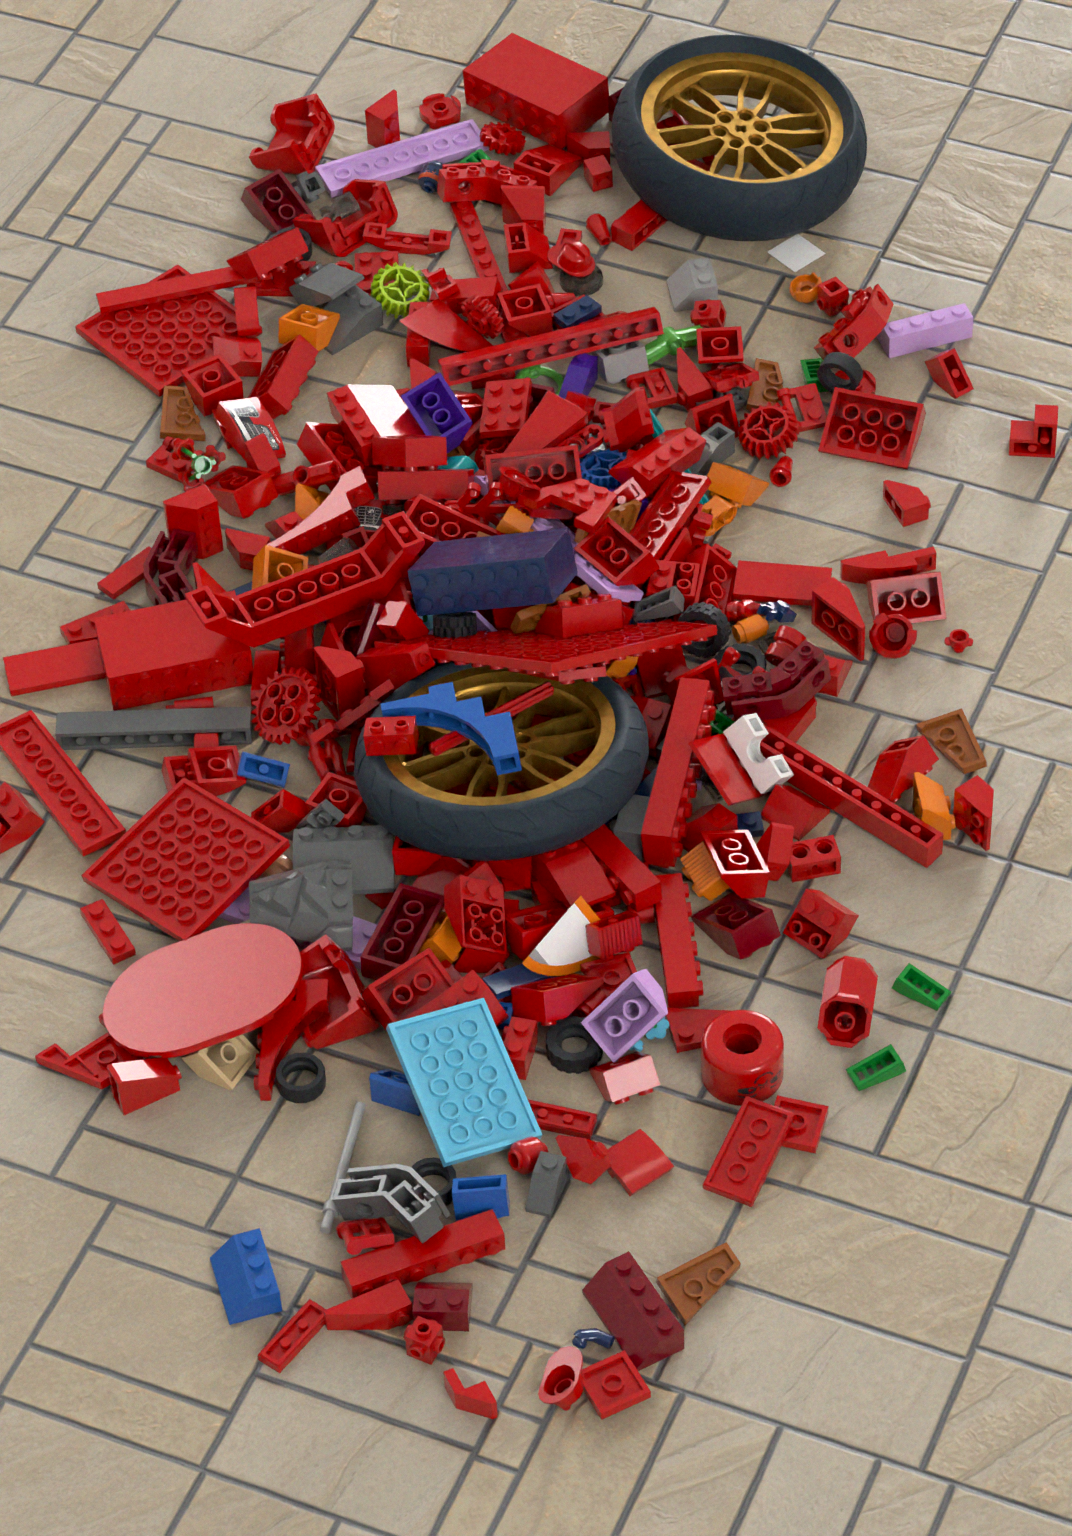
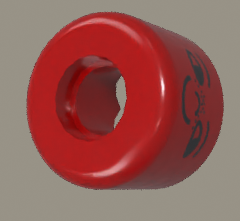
(736, 1075)

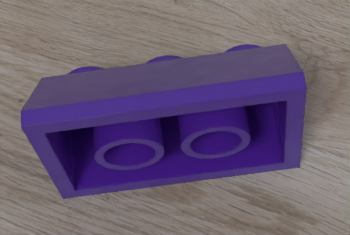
(438, 411)

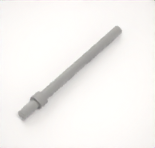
(330, 1210)

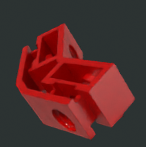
(479, 181)
(862, 323)

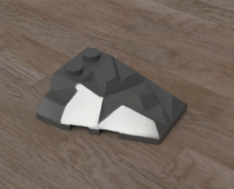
(307, 902)

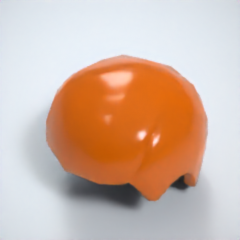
(805, 287)

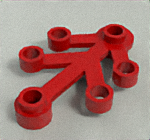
(483, 506)

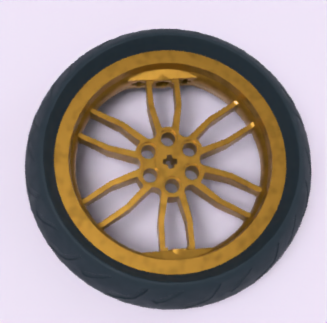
(736, 206)

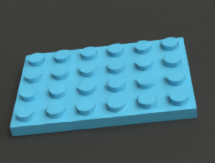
(463, 1081)

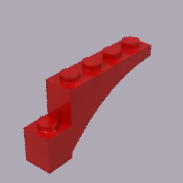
(332, 517)
(286, 1027)

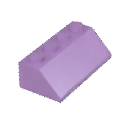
(926, 330)

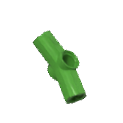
(670, 341)

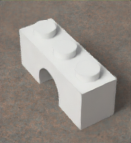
(745, 739)

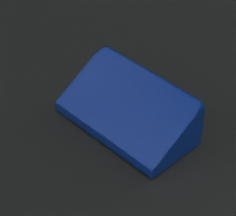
(263, 769)

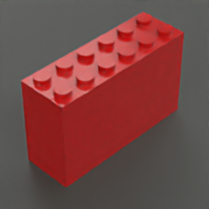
(536, 90)
(167, 655)

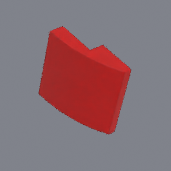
(637, 1162)

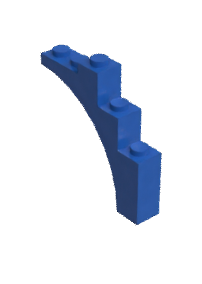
(467, 717)

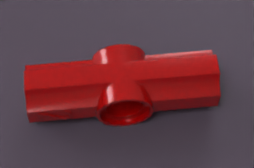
(310, 476)

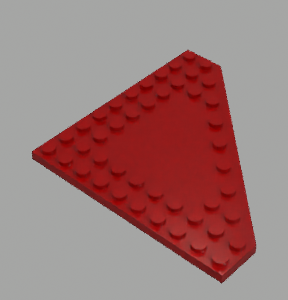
(553, 654)

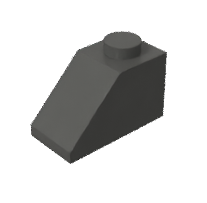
(546, 1184)

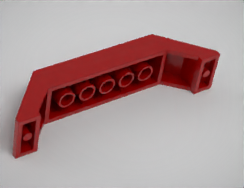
(313, 592)

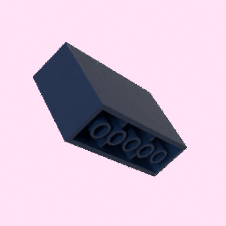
(493, 572)

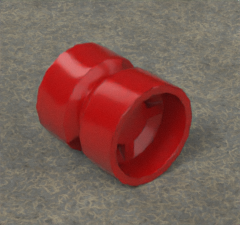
(785, 642)

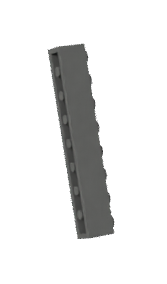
(152, 727)

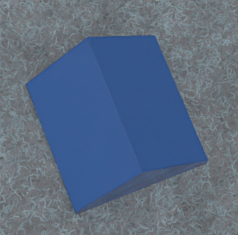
(393, 1090)

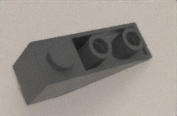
(718, 447)

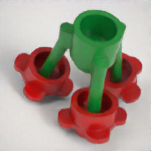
(200, 464)

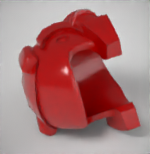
(892, 635)

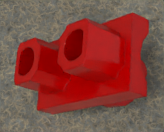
(698, 519)

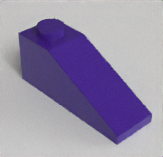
(580, 375)

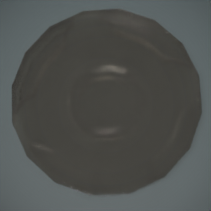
(582, 285)

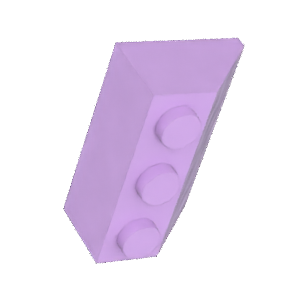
(627, 1014)

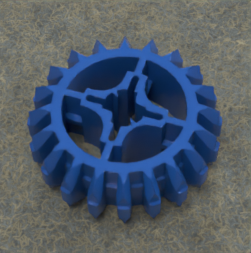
(597, 465)

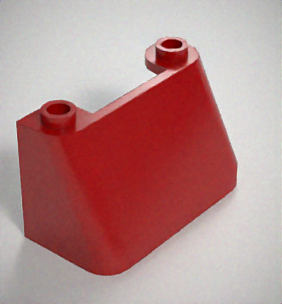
(300, 138)
(346, 234)
(348, 1012)

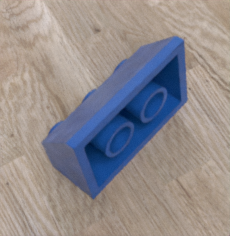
(246, 1278)

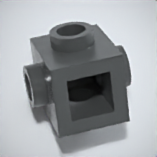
(309, 186)

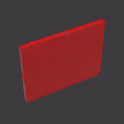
(725, 769)

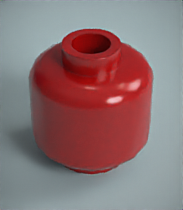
(524, 1154)

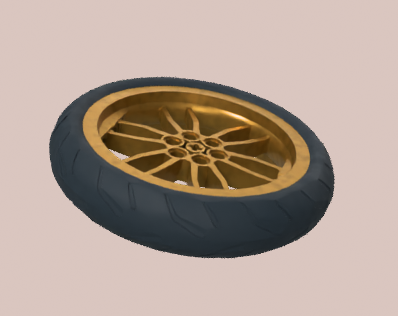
(522, 822)

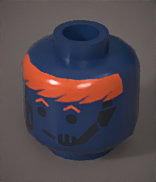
(429, 176)

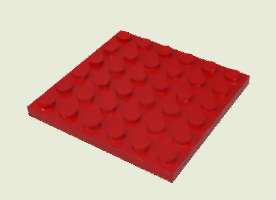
(162, 336)
(185, 860)

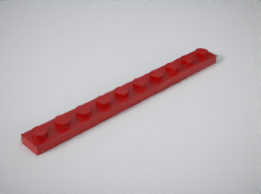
(481, 255)

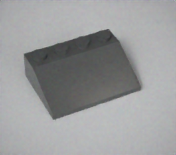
(364, 846)

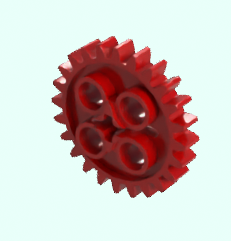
(286, 706)

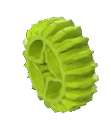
(408, 283)

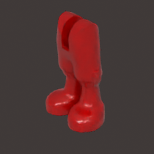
(326, 758)

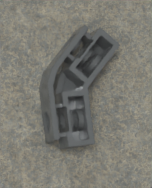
(391, 1192)

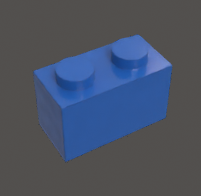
(479, 1195)

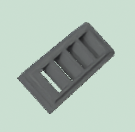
(659, 605)

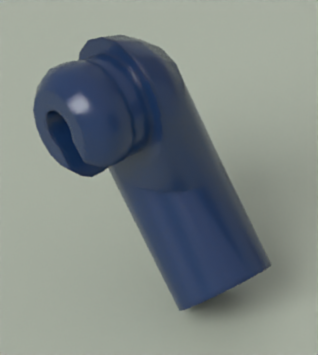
(593, 1335)

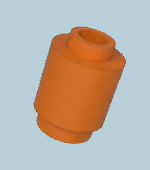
(750, 629)

